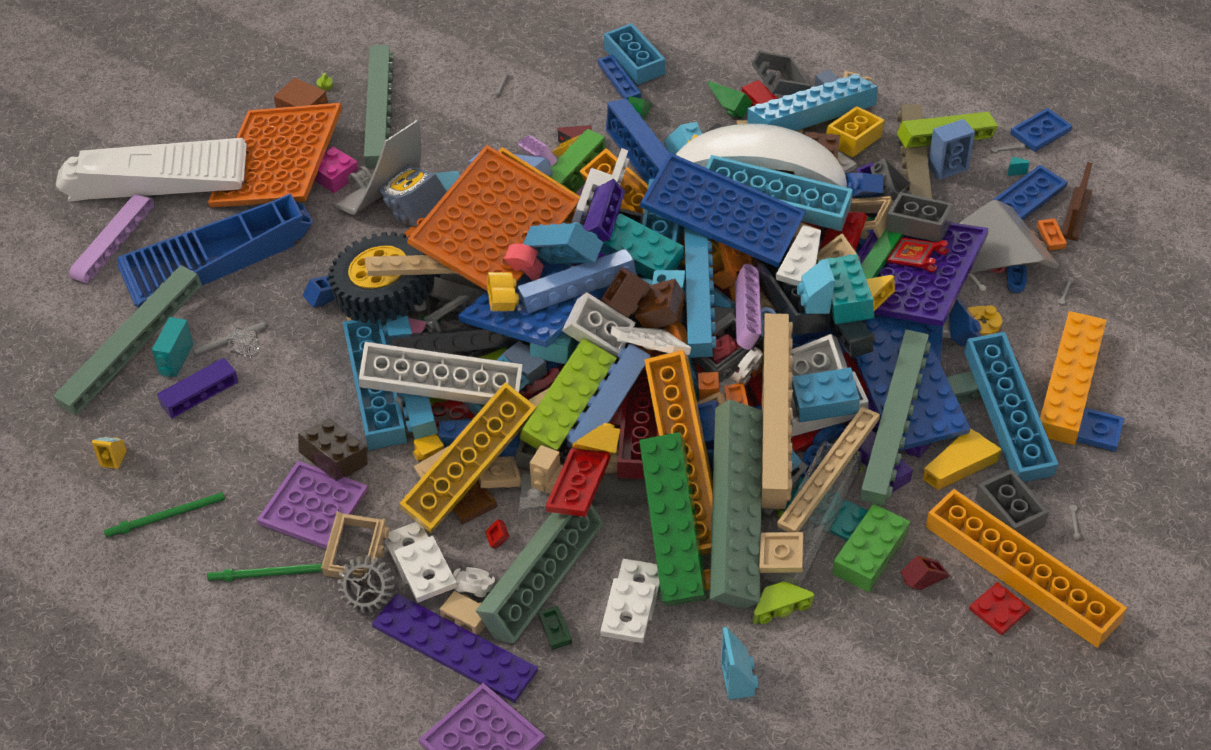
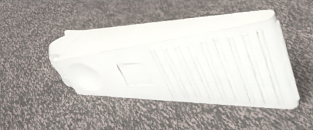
(154, 170)

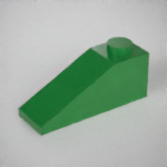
(733, 101)

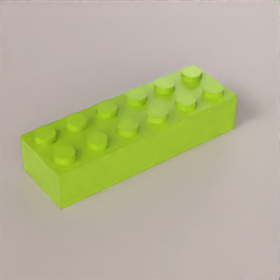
(567, 396)

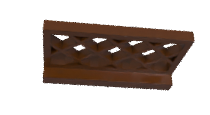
(1077, 208)

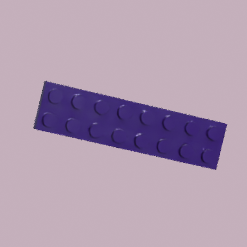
(455, 647)

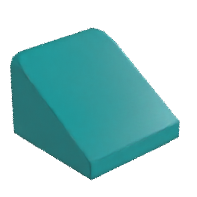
(1018, 166)

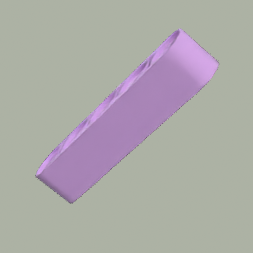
(536, 148)

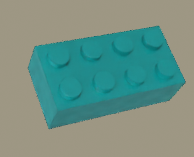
(647, 248)
(851, 291)

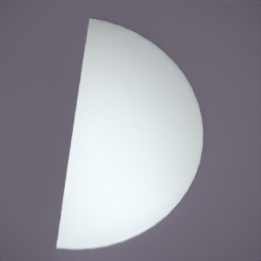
(768, 148)

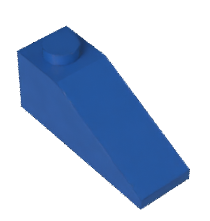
(318, 291)
(962, 324)

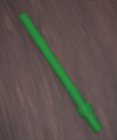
(126, 526)
(230, 574)

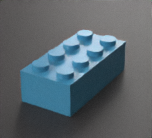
(634, 53)
(564, 243)

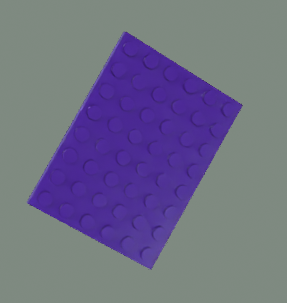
(928, 295)

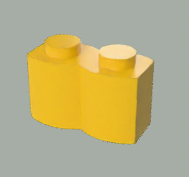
(501, 291)

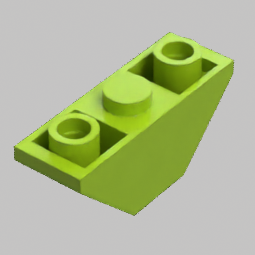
(781, 601)

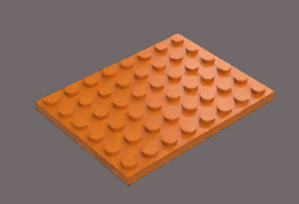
(281, 153)
(488, 212)

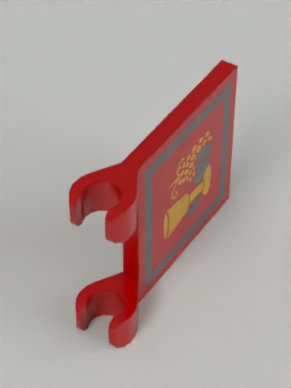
(916, 253)

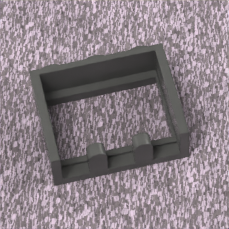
(794, 81)
(892, 179)
(432, 325)
(730, 364)

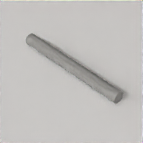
(223, 341)

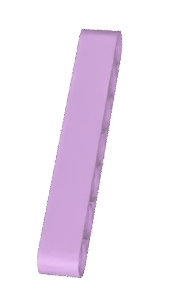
(110, 238)
(747, 307)

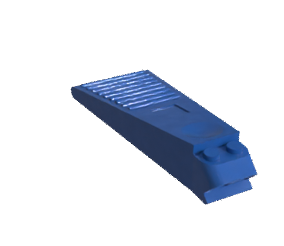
(217, 247)

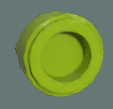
(324, 82)

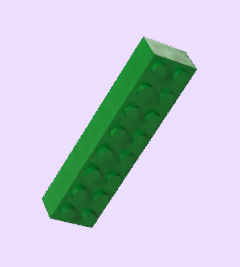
(673, 519)

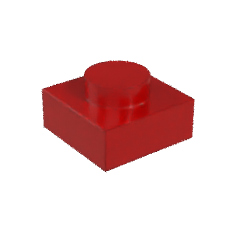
(497, 534)

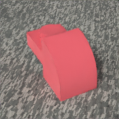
(524, 258)

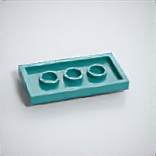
(847, 519)

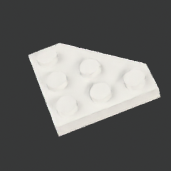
(650, 339)

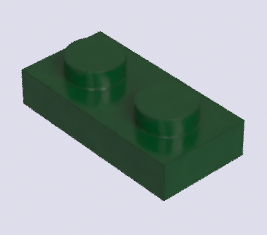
(554, 627)

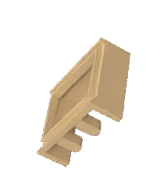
(873, 205)
(376, 548)

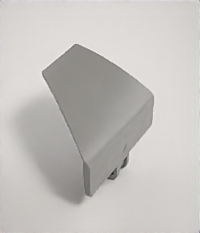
(397, 152)
(1008, 239)

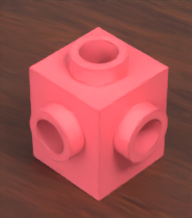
(724, 347)

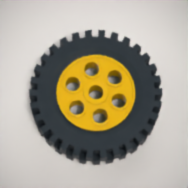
(376, 296)

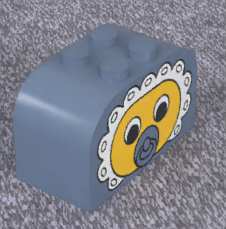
(412, 194)

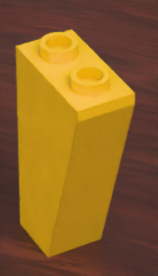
(961, 459)

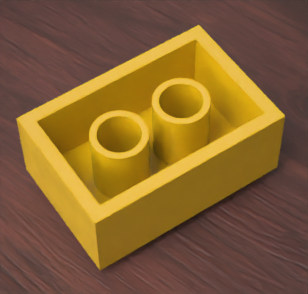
(856, 130)

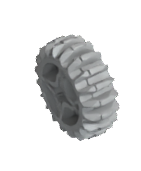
(357, 580)

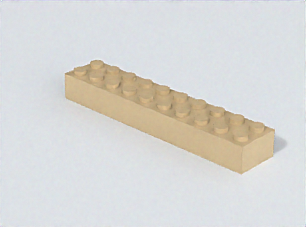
(777, 412)

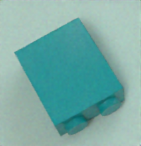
(172, 347)

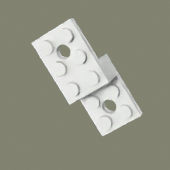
(596, 179)
(418, 561)
(631, 600)

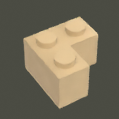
(545, 469)

